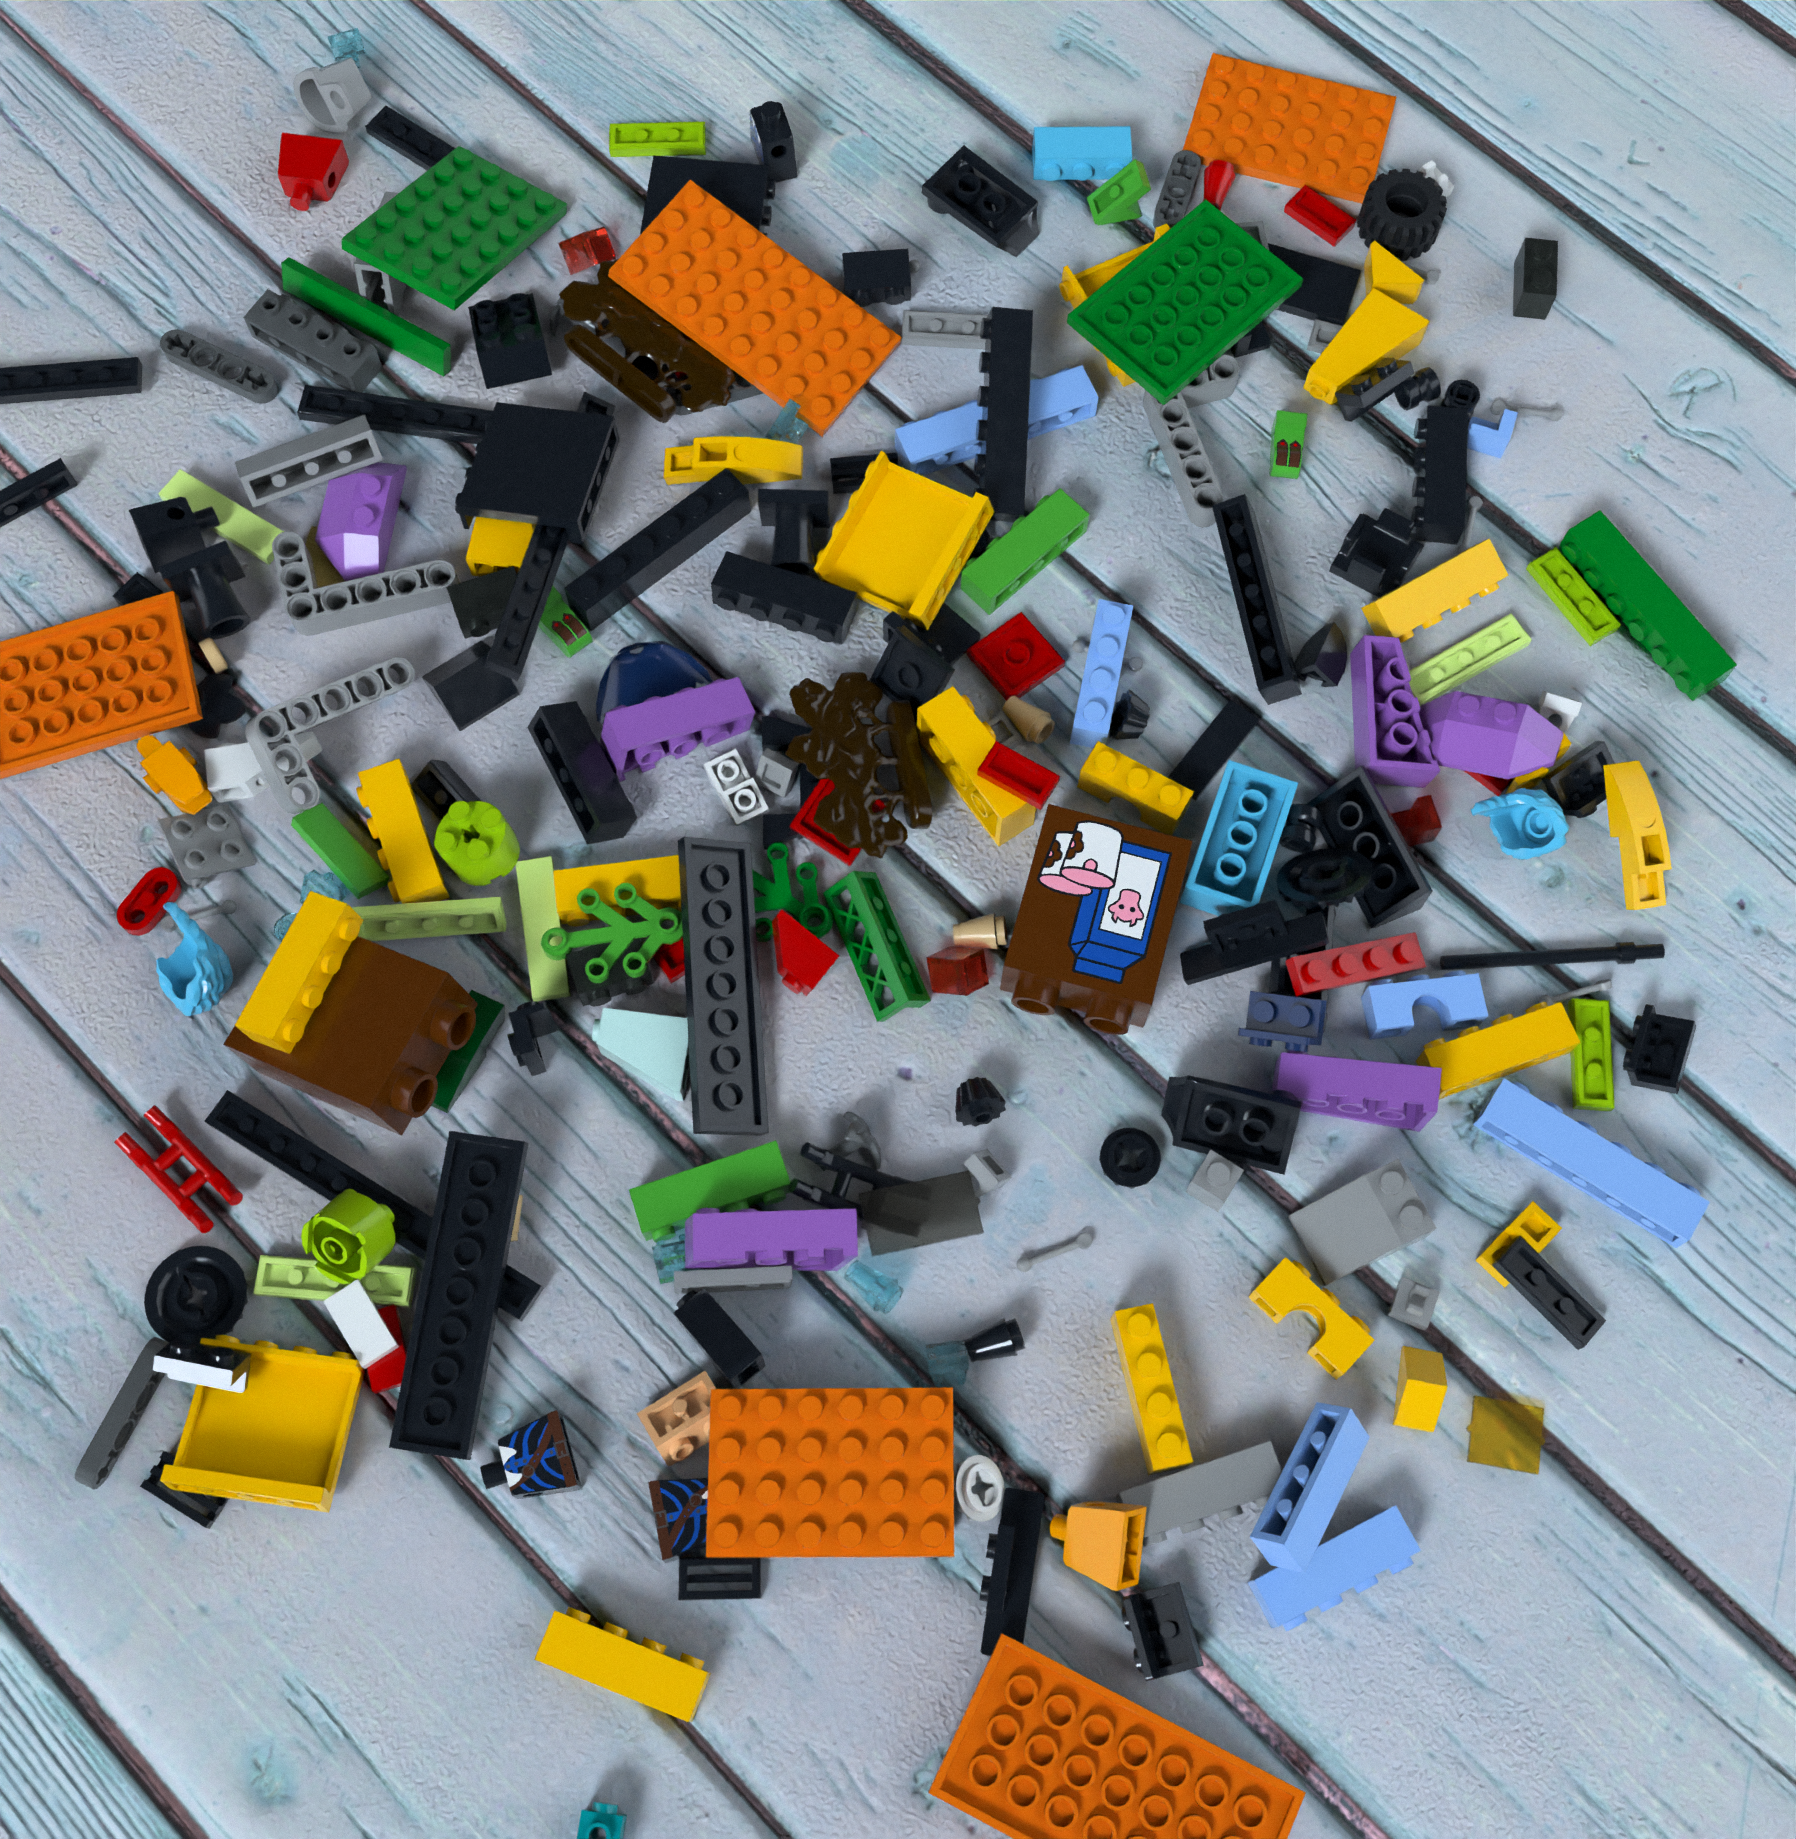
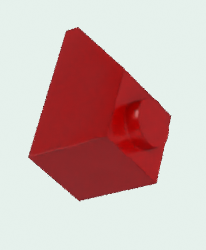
(799, 954)

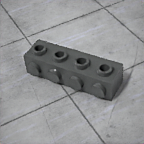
(313, 341)

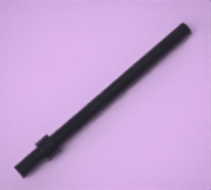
(1621, 953)

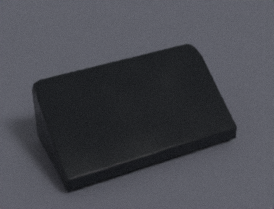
(441, 787)

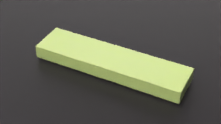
(235, 521)
(1467, 659)
(539, 913)
(432, 919)
(302, 1280)

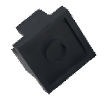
(1377, 553)

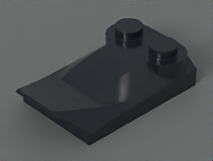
(984, 201)
(1232, 1121)

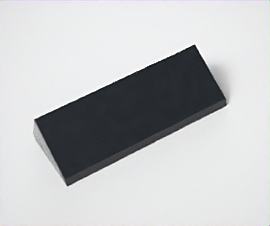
(1362, 823)

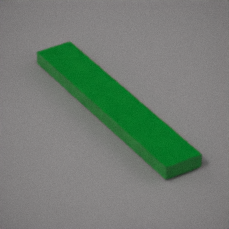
(366, 316)

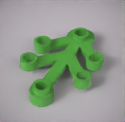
(620, 933)

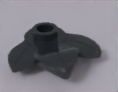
(216, 705)

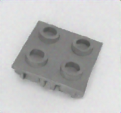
(206, 844)

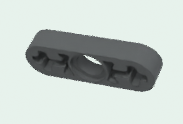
(1174, 180)

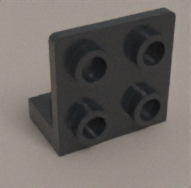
(946, 636)

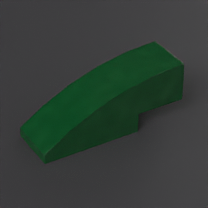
(464, 1062)

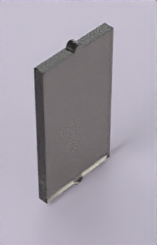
(920, 1213)

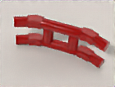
(180, 1147)

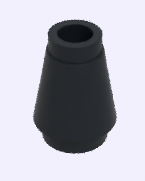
(996, 1341)

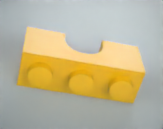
(1116, 775)
(1340, 1337)

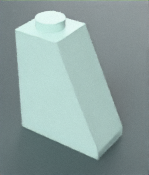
(647, 1046)

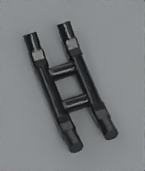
(846, 1170)

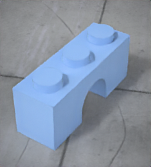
(1454, 998)

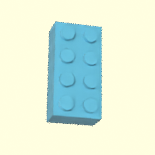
(1239, 840)

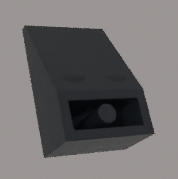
(509, 340)

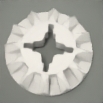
(987, 1501)

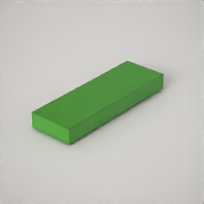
(340, 851)

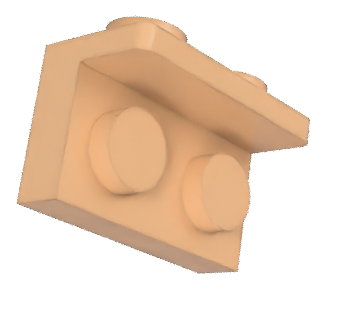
(680, 1419)

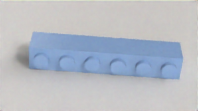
(951, 434)
(1592, 1163)

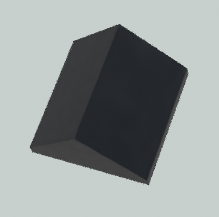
(468, 688)

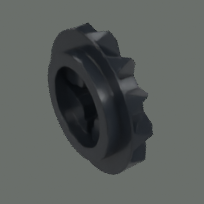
(1133, 1141)

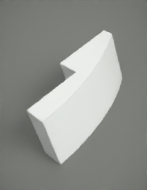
(735, 787)

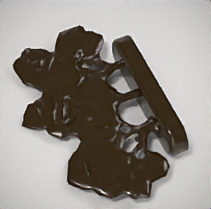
(642, 334)
(846, 754)

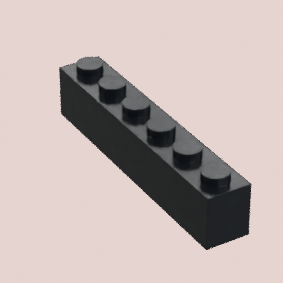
(1004, 410)
(658, 549)
(1256, 600)

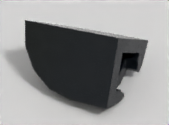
(1323, 656)

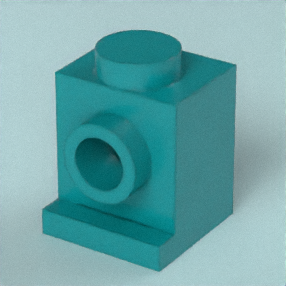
(603, 1816)

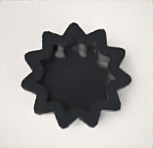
(1129, 717)

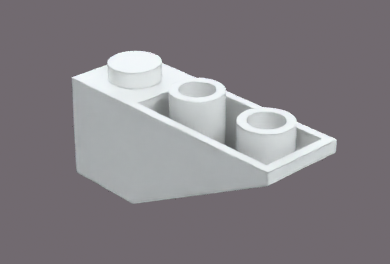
(236, 774)

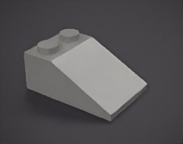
(1362, 1222)

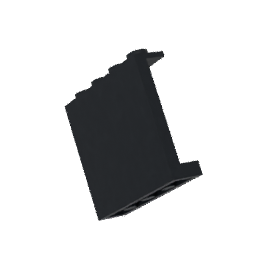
(738, 186)
(539, 468)

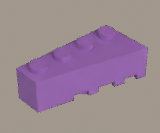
(1387, 717)
(674, 724)
(1360, 1089)
(771, 1238)

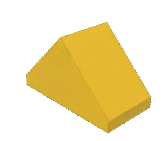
(1390, 276)
(1419, 1389)

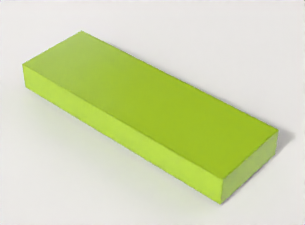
(657, 139)
(1573, 596)
(1593, 1056)

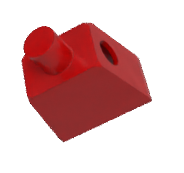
(310, 168)

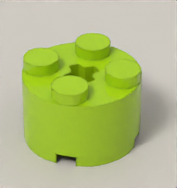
(477, 842)
(349, 1236)

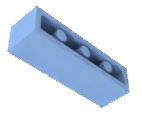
(1101, 673)
(1310, 1487)
(1336, 1566)

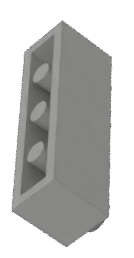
(308, 461)
(1205, 1491)

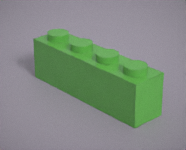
(1023, 551)
(722, 1184)

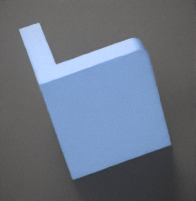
(1489, 436)

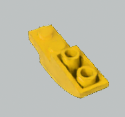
(747, 458)
(1641, 833)

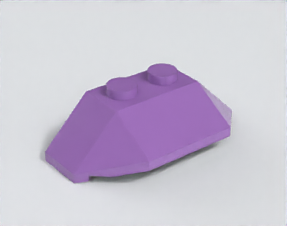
(360, 519)
(1489, 735)

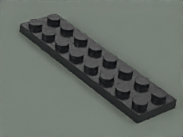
(722, 988)
(459, 1296)

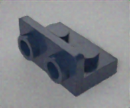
(1284, 1019)

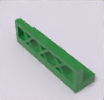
(886, 941)

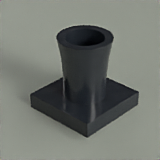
(794, 517)
(206, 579)

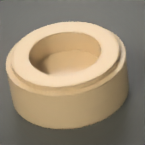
(213, 655)

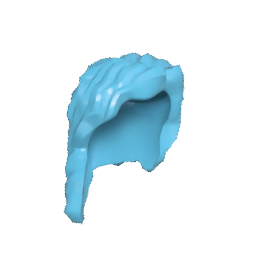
(1525, 822)
(196, 971)

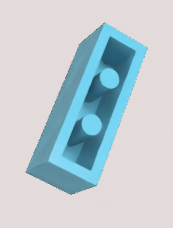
(1080, 152)

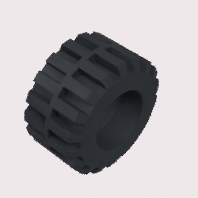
(1405, 194)

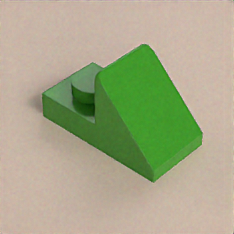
(1118, 196)

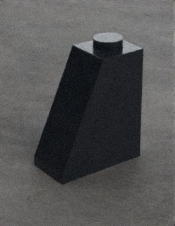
(719, 1337)

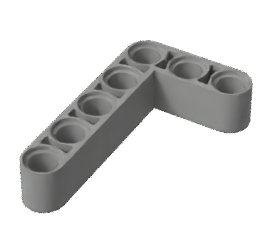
(1183, 434)
(353, 592)
(316, 714)

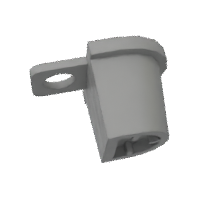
(331, 94)

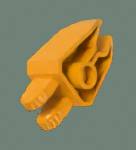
(174, 774)

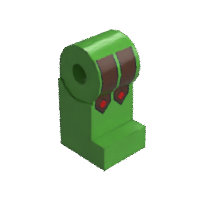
(1287, 444)
(562, 626)

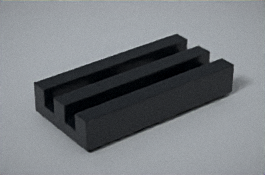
(853, 467)
(150, 1486)
(684, 1579)

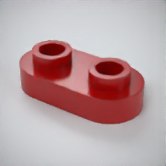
(147, 901)

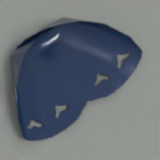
(653, 672)

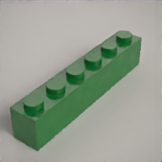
(1646, 606)

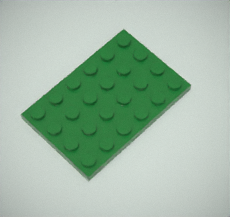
(454, 227)
(1184, 301)

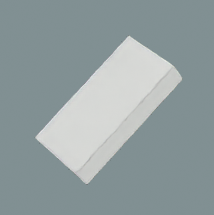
(361, 1324)

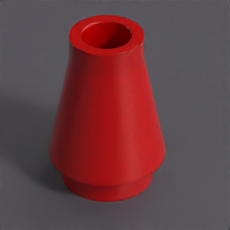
(1218, 181)

